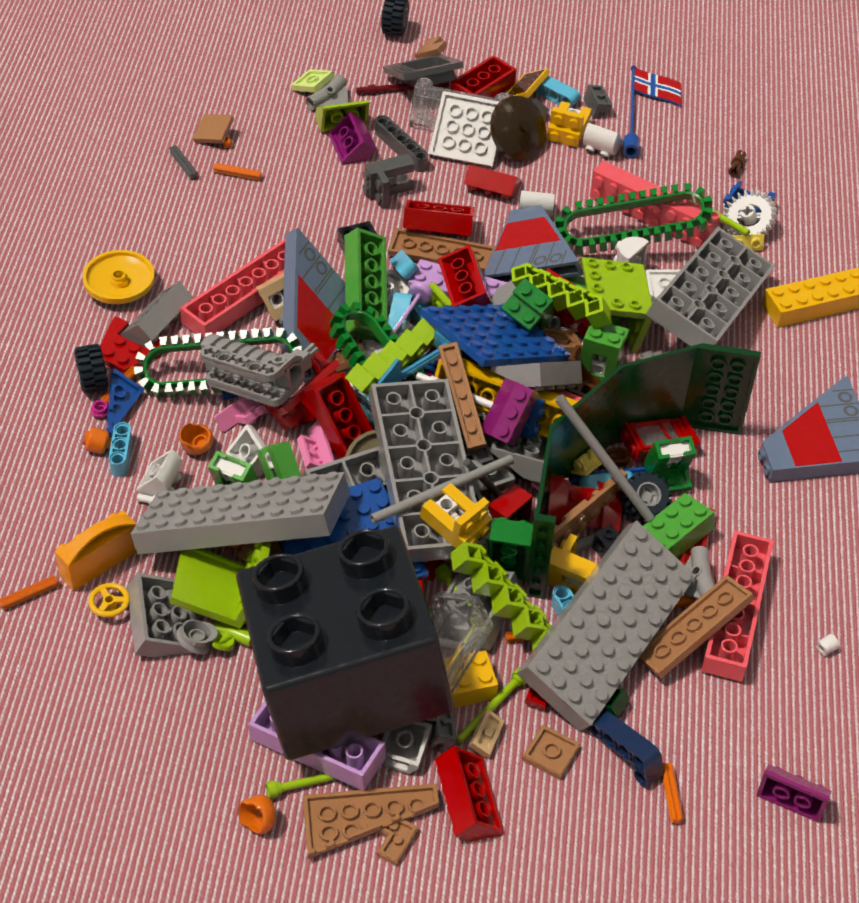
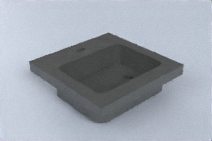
(436, 68)

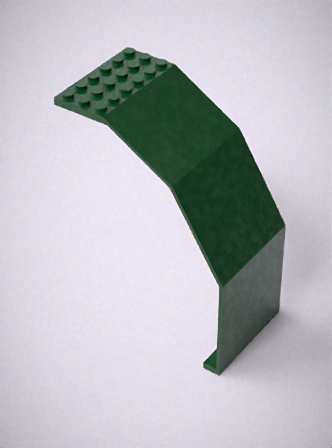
(697, 382)

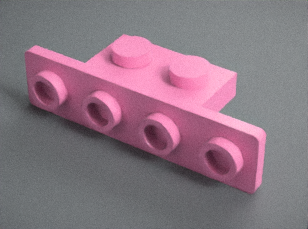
(240, 411)
(315, 448)

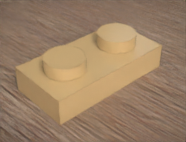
(486, 733)

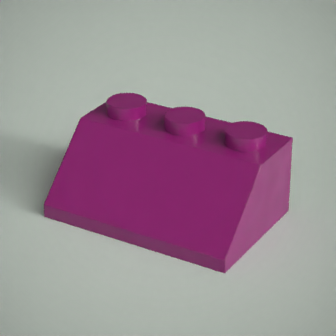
(352, 139)
(510, 411)
(793, 793)

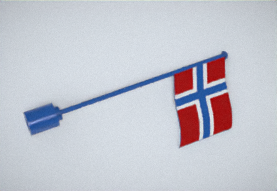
(651, 86)

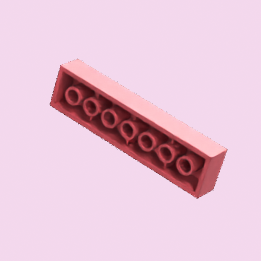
(612, 180)
(233, 295)
(731, 645)

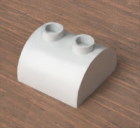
(602, 139)
(531, 199)
(632, 250)
(245, 447)
(161, 474)

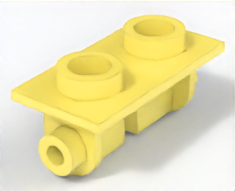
(753, 241)
(586, 463)

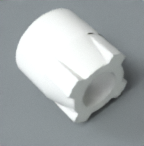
(828, 644)

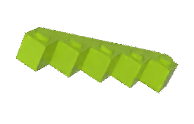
(565, 295)
(406, 348)
(506, 598)

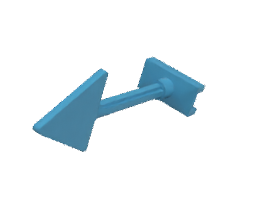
(394, 372)

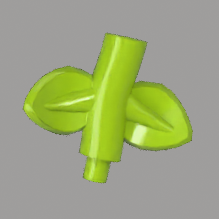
(229, 635)

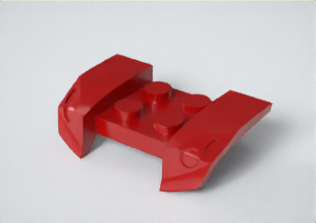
(565, 497)

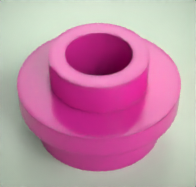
(99, 409)

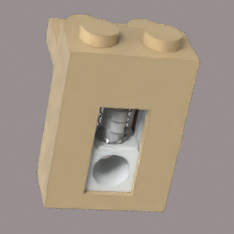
(268, 290)

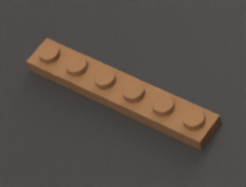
(462, 396)

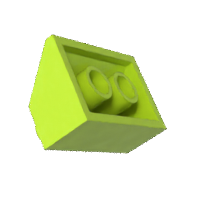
(330, 115)

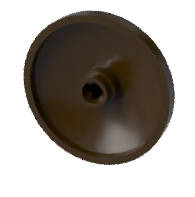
(518, 128)

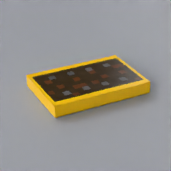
(529, 83)

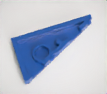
(122, 396)

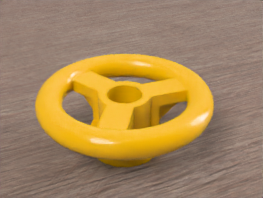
(110, 603)

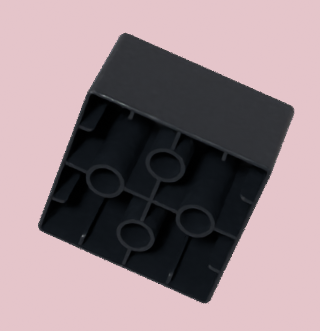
(343, 642)

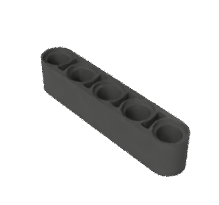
(401, 142)

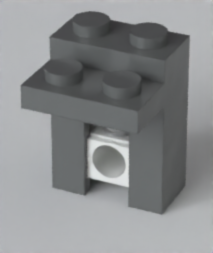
(388, 178)

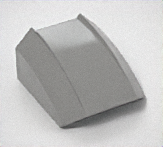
(407, 746)

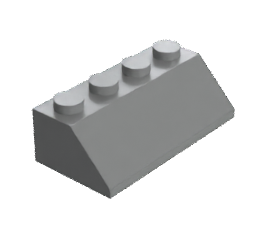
(158, 315)

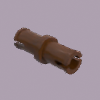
(737, 163)

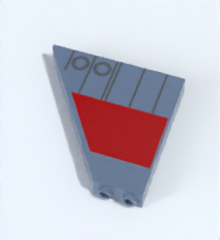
(531, 239)
(310, 296)
(816, 440)

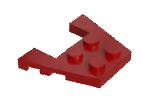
(120, 351)

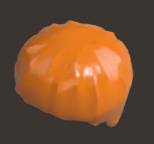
(196, 438)
(257, 814)

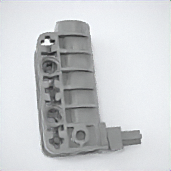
(254, 369)

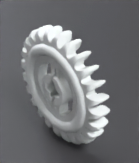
(743, 210)

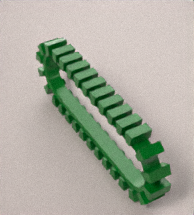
(700, 221)
(345, 339)
(158, 387)

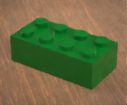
(511, 545)

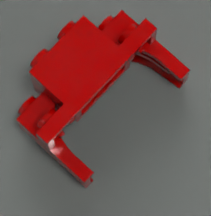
(288, 414)

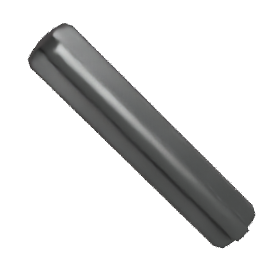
(183, 162)

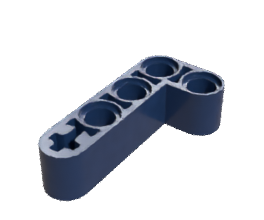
(630, 746)

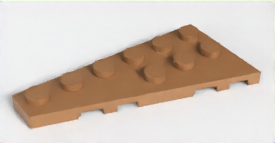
(580, 515)
(351, 815)

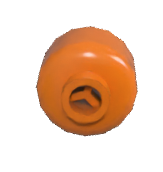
(97, 440)

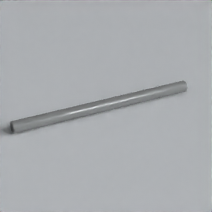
(604, 458)
(437, 490)

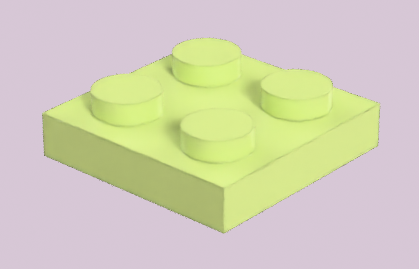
(312, 80)

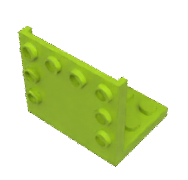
(624, 291)
(209, 584)

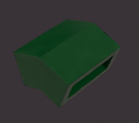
(617, 703)

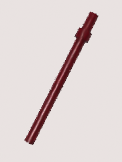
(372, 89)

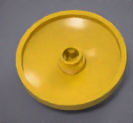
(118, 277)

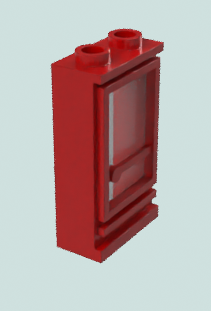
(641, 436)

